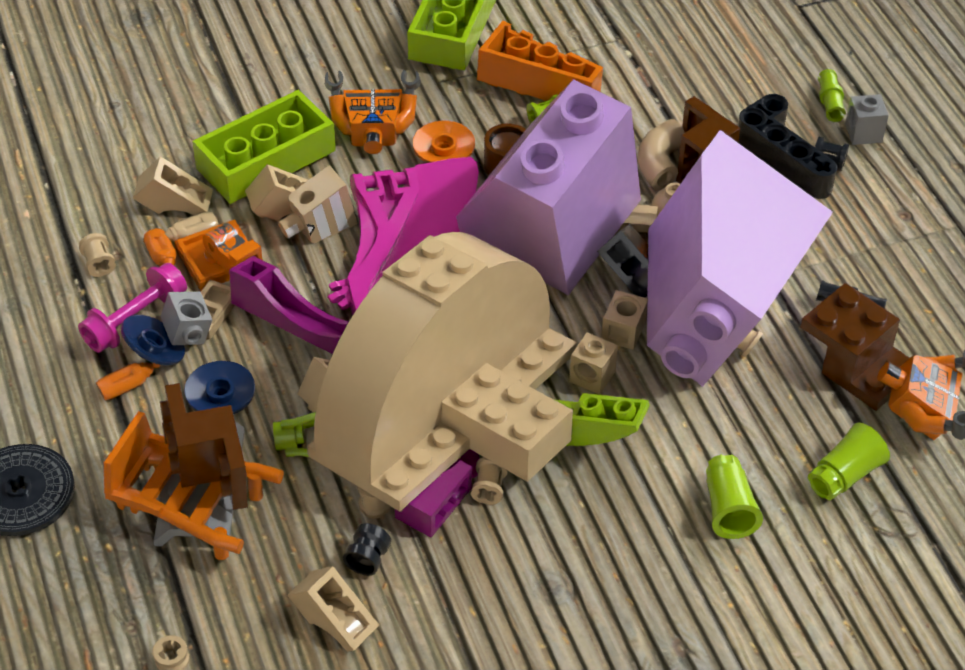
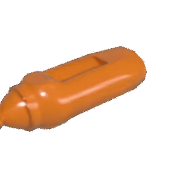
(159, 247)
(125, 379)

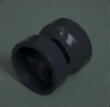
(368, 546)

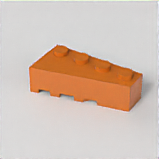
(532, 68)

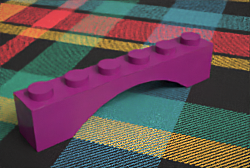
(268, 295)

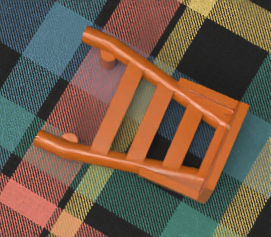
(140, 450)

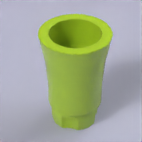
(849, 461)
(732, 502)

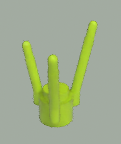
(290, 433)

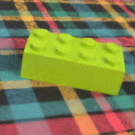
(447, 31)
(280, 134)

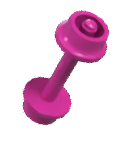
(100, 331)

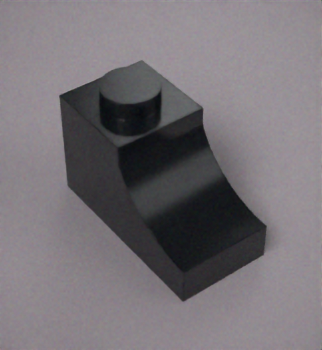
(629, 259)

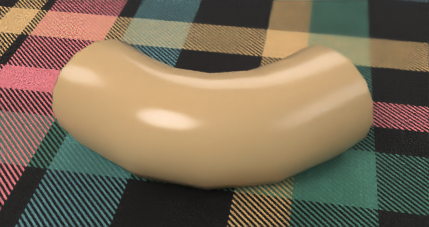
(655, 152)

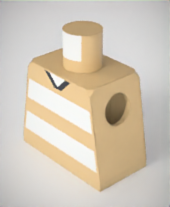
(319, 208)

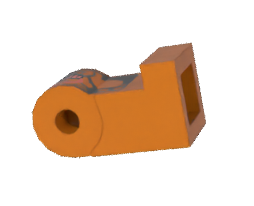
(229, 246)

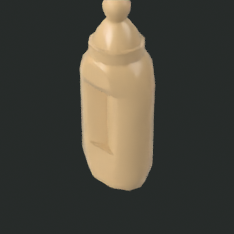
(191, 225)

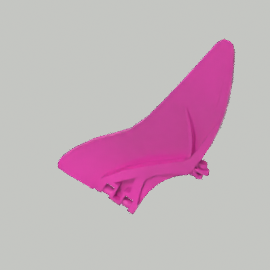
(399, 219)

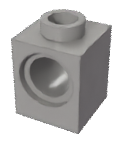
(866, 119)
(186, 318)

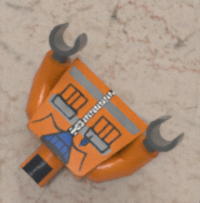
(373, 116)
(927, 393)

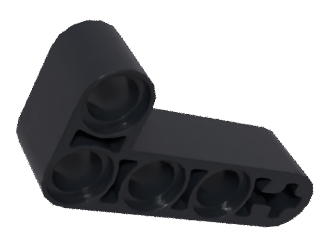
(769, 139)

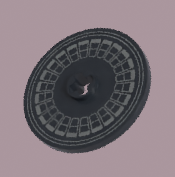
(47, 492)

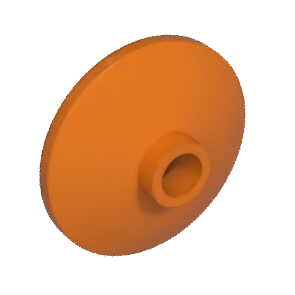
(443, 141)

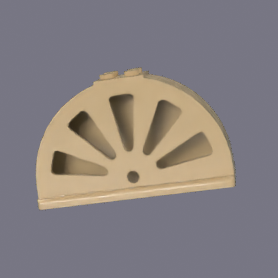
(443, 366)

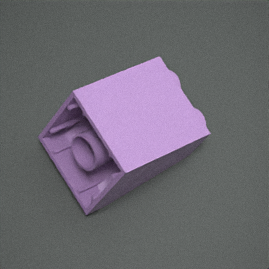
(561, 187)
(723, 256)

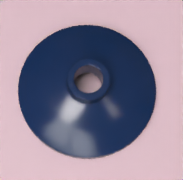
(150, 340)
(220, 385)

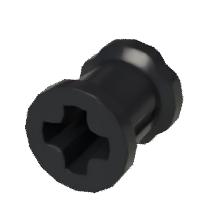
(839, 150)

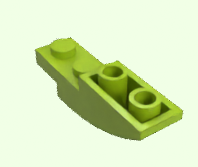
(604, 418)

